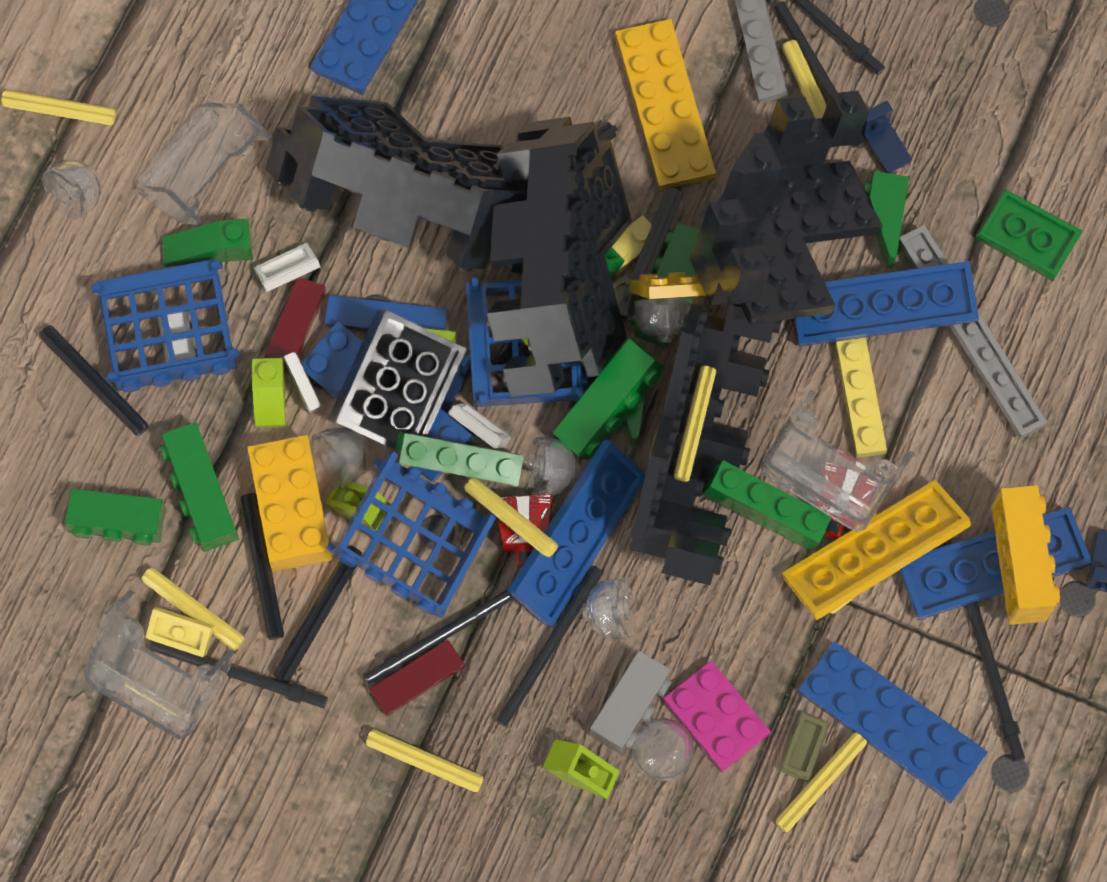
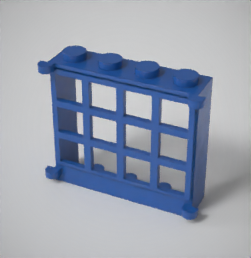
(480, 352)
(164, 373)
(433, 496)

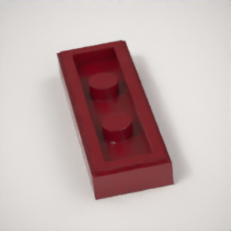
(296, 319)
(417, 678)

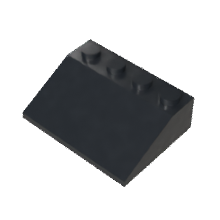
(396, 380)

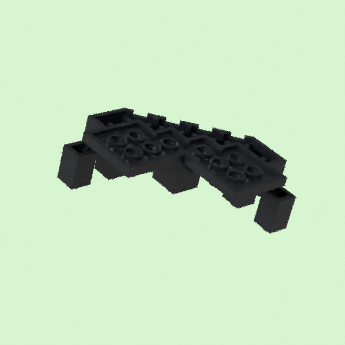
(397, 172)
(777, 202)
(562, 239)
(665, 516)

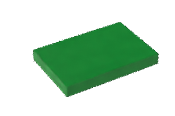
(1029, 234)

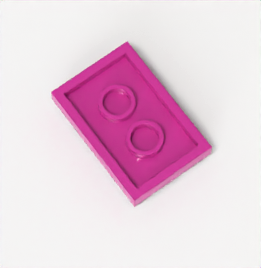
(716, 716)

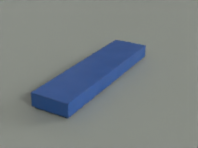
(359, 313)

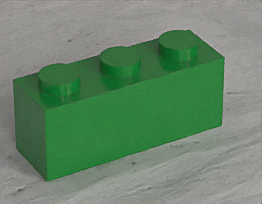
(115, 516)

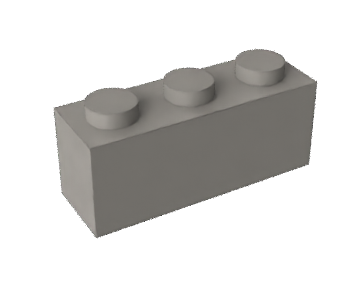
(631, 703)

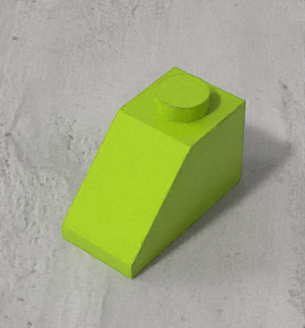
(269, 392)
(346, 500)
(581, 768)

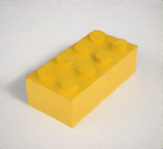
(289, 503)
(1024, 554)

